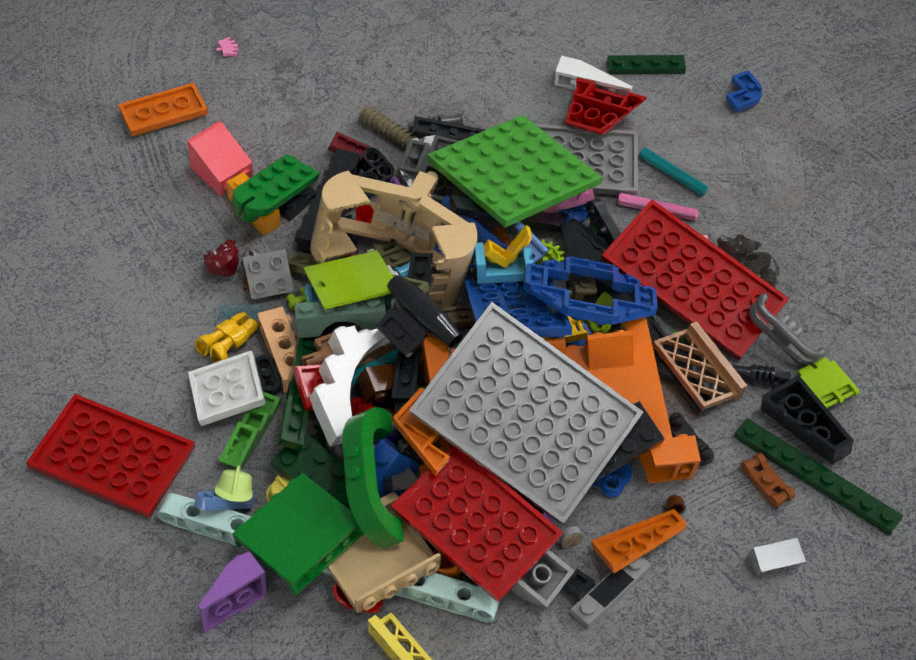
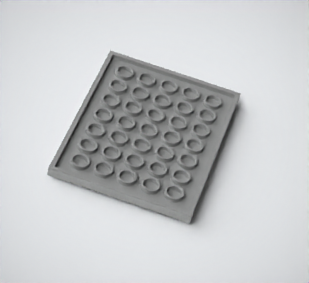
(526, 413)

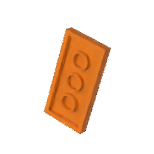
(163, 109)

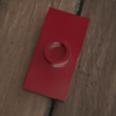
(346, 143)

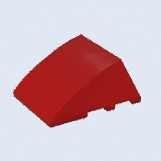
(599, 109)

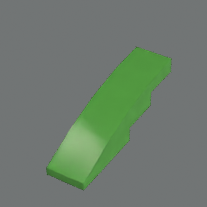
(249, 432)

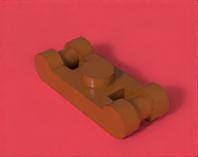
(767, 480)

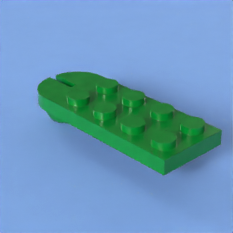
(272, 188)

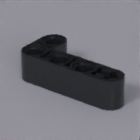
(374, 169)

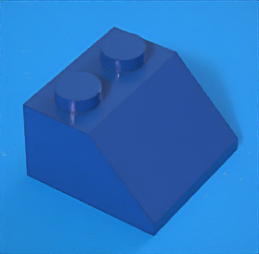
(389, 462)

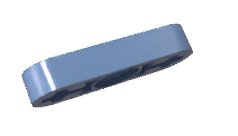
(210, 501)

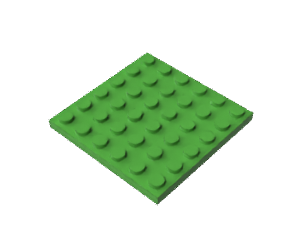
(514, 170)

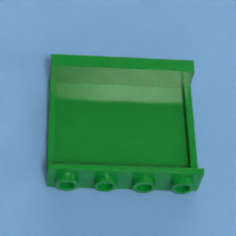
(299, 532)

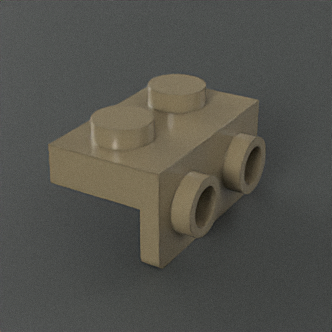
(580, 286)

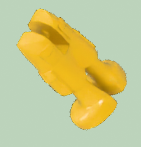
(231, 333)

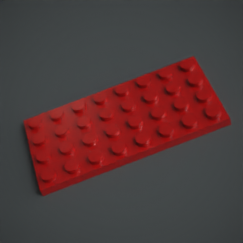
(693, 277)

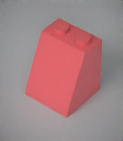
(217, 157)

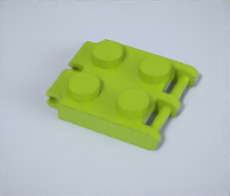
(828, 382)

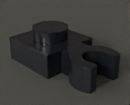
(579, 585)

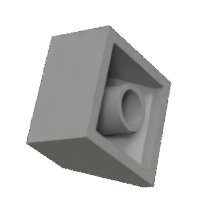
(543, 580)

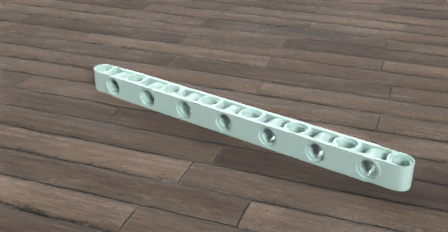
(435, 591)

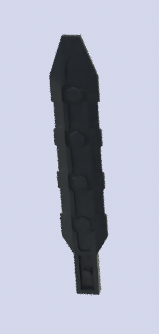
(586, 244)

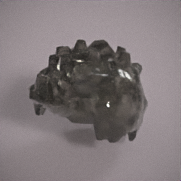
(738, 247)
(763, 265)

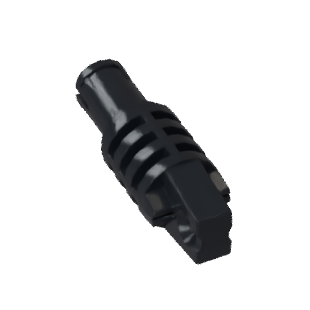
(763, 375)

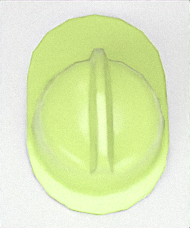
(234, 485)

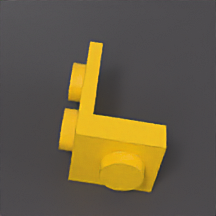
(504, 257)

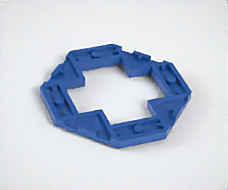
(644, 297)

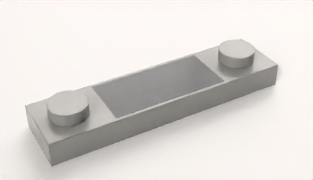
(608, 592)

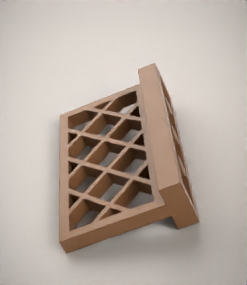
(711, 359)

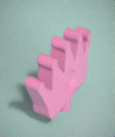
(227, 47)

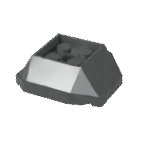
(415, 160)

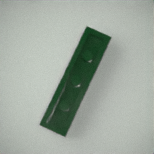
(646, 64)

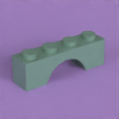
(313, 319)

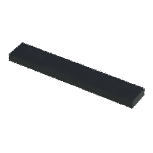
(540, 220)

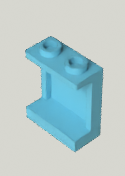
(495, 273)

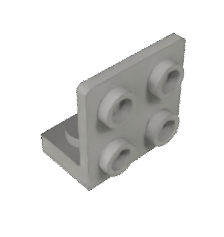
(268, 274)

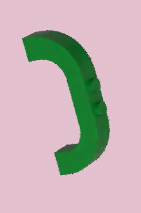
(361, 480)

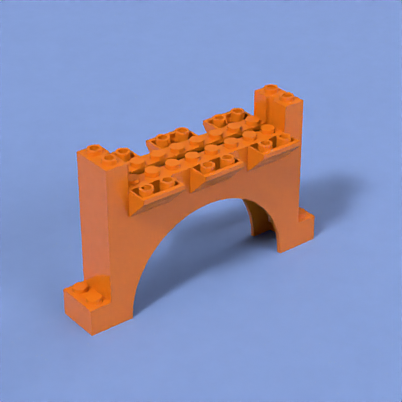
(627, 366)

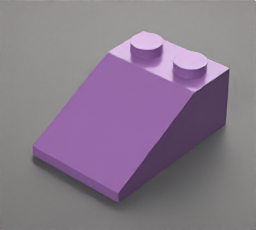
(234, 590)

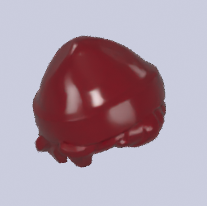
(222, 260)

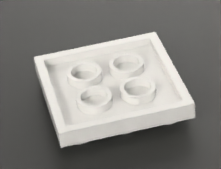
(226, 388)

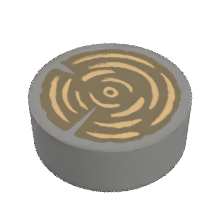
(571, 537)

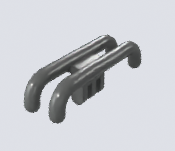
(783, 334)

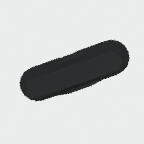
(679, 426)

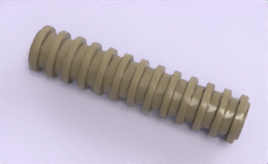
(385, 126)

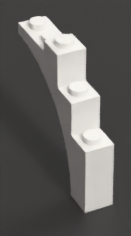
(332, 397)

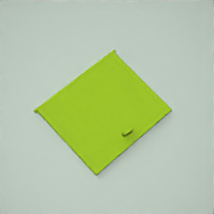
(349, 279)

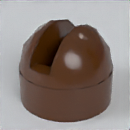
(675, 502)

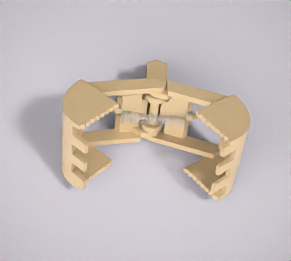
(414, 212)

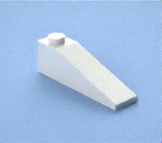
(571, 68)

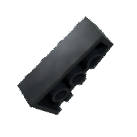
(808, 419)

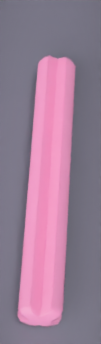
(640, 202)

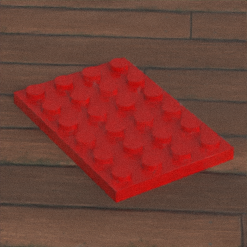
(111, 455)
(477, 523)

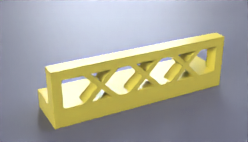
(390, 642)

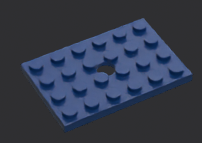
(532, 311)

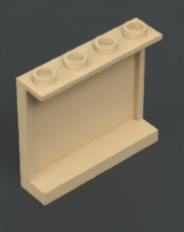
(374, 573)

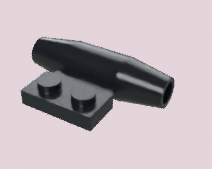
(416, 317)

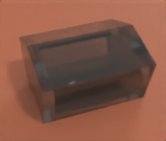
(400, 481)

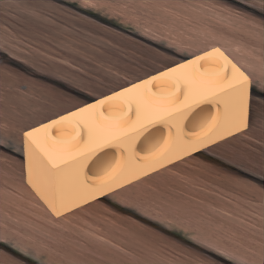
(279, 340)

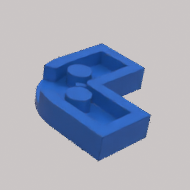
(748, 91)

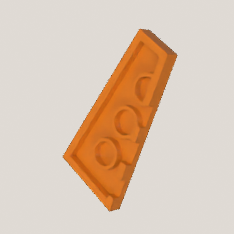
(634, 541)

